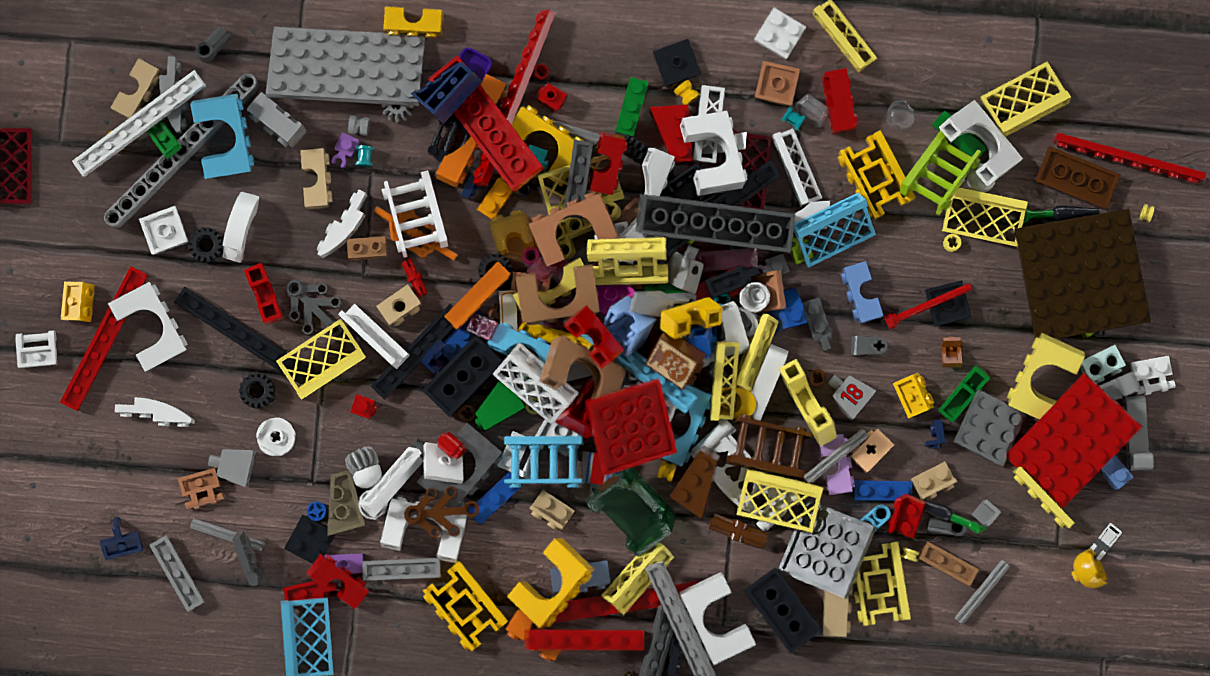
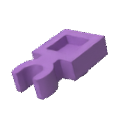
(346, 147)

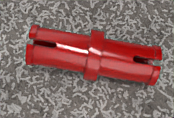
(414, 278)

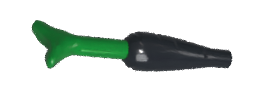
(1060, 213)
(946, 514)

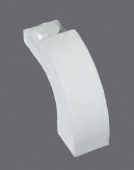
(238, 226)

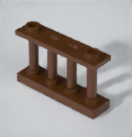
(756, 462)

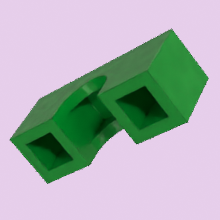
(631, 107)

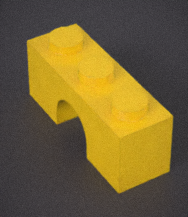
(428, 25)
(702, 312)

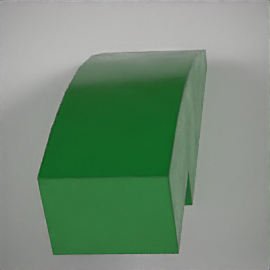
(964, 393)

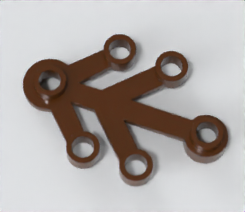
(438, 512)

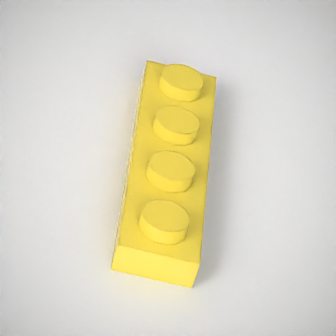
(1036, 491)

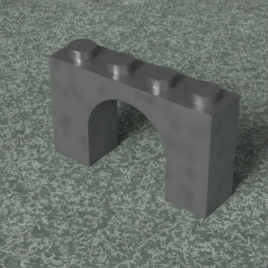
(485, 456)

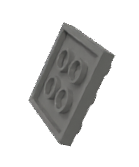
(989, 428)

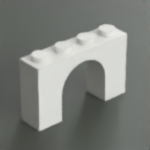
(975, 121)
(716, 128)
(147, 299)
(731, 331)
(396, 526)
(717, 645)

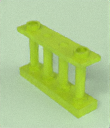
(931, 156)

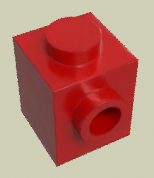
(551, 97)
(364, 407)

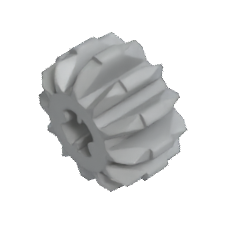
(389, 109)
(361, 459)

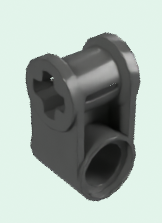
(864, 346)

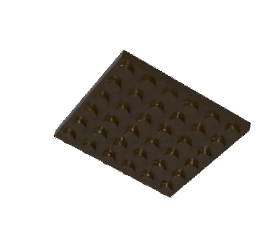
(1082, 275)

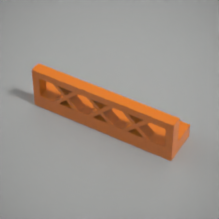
(477, 295)

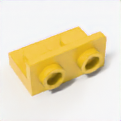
(77, 301)
(914, 395)

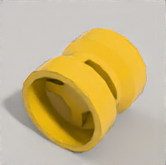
(685, 91)

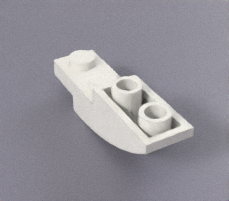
(339, 232)
(161, 412)

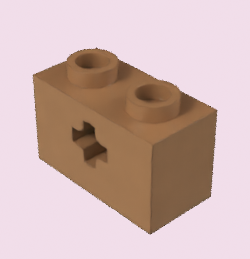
(367, 248)

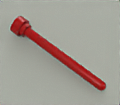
(893, 320)

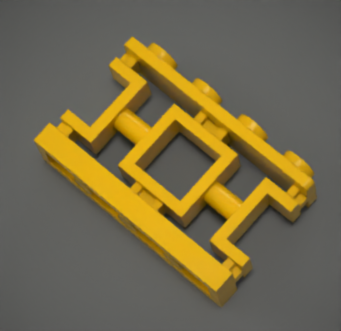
(888, 169)
(476, 597)

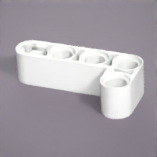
(767, 379)

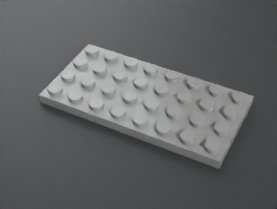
(345, 66)

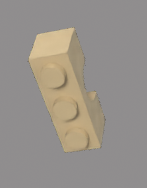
(147, 78)
(318, 195)

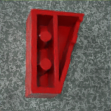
(839, 101)
(668, 125)
(576, 416)

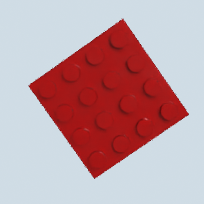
(631, 426)

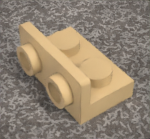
(933, 481)
(551, 510)

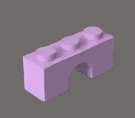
(840, 481)

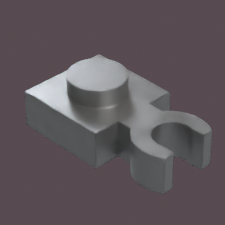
(775, 263)

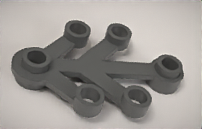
(311, 305)

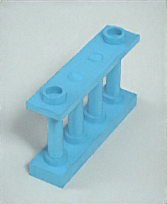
(553, 443)

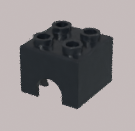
(684, 187)

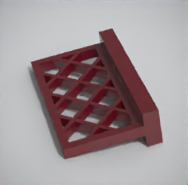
(765, 159)
(28, 162)

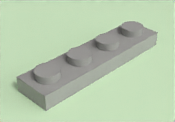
(401, 569)
(177, 573)

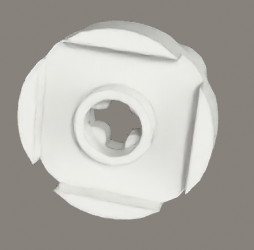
(265, 439)

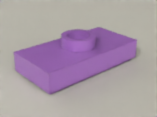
(352, 562)

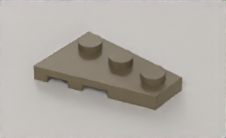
(343, 504)

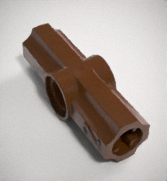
(738, 531)

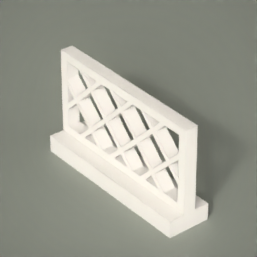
(533, 367)

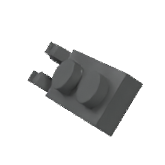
(247, 559)

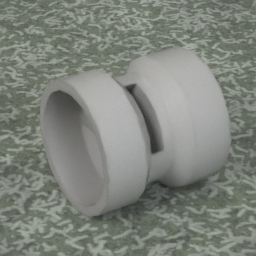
(359, 125)

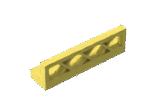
(838, 36)
(754, 356)
(717, 380)
(639, 579)

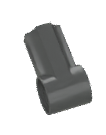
(214, 43)
(938, 526)

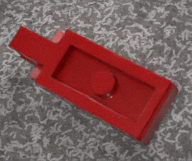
(308, 591)

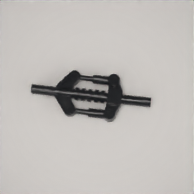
(451, 139)

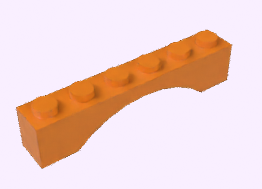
(455, 164)

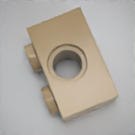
(404, 295)

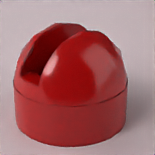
(543, 71)

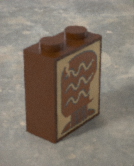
(676, 360)

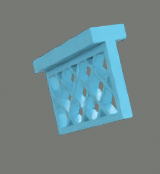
(832, 214)
(290, 643)

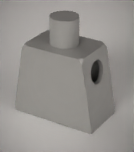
(685, 270)
(234, 465)

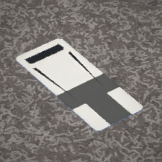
(1105, 541)

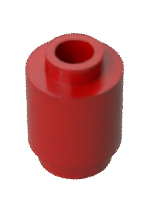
(451, 445)

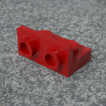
(906, 515)

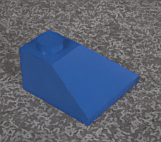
(792, 315)

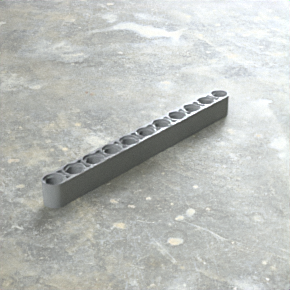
(178, 160)

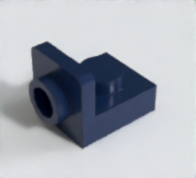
(470, 188)
(433, 358)
(937, 432)

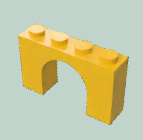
(528, 122)
(574, 573)

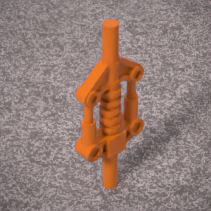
(427, 248)

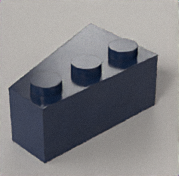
(448, 92)

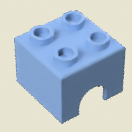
(628, 326)

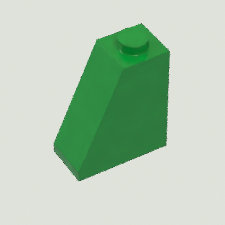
(498, 407)

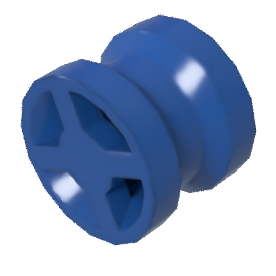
(314, 512)

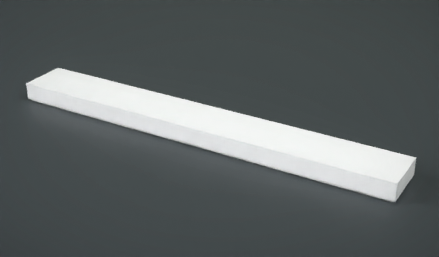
(139, 123)

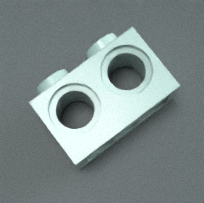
(1100, 361)

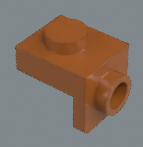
(951, 351)

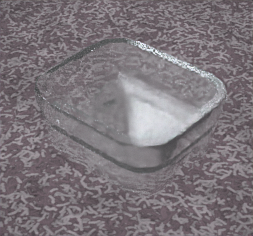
(812, 109)

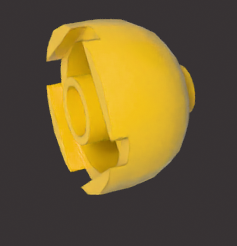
(1089, 570)

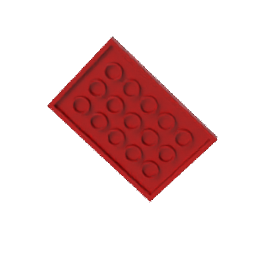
(1073, 440)

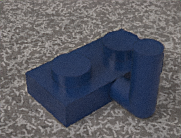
(120, 544)

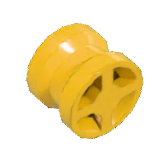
(666, 470)

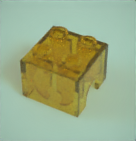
(508, 227)

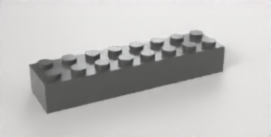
(715, 223)

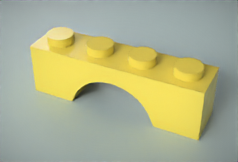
(563, 288)

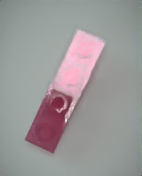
(727, 258)

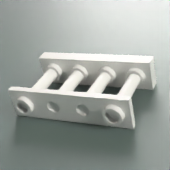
(428, 201)

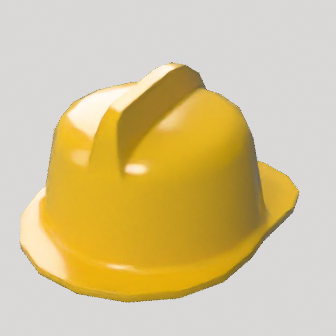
(744, 402)

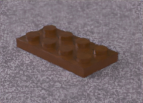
(1077, 178)

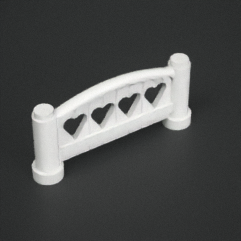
(721, 440)

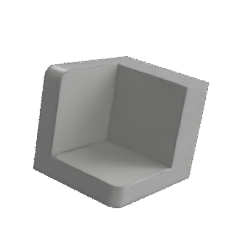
(986, 513)

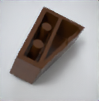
(697, 482)

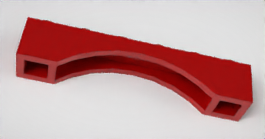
(584, 640)

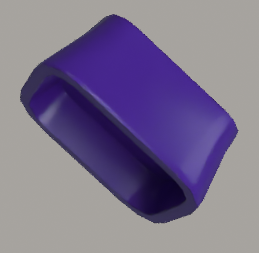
(476, 62)

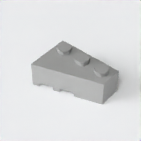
(276, 120)

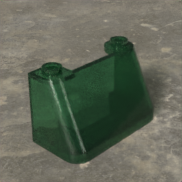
(634, 509)

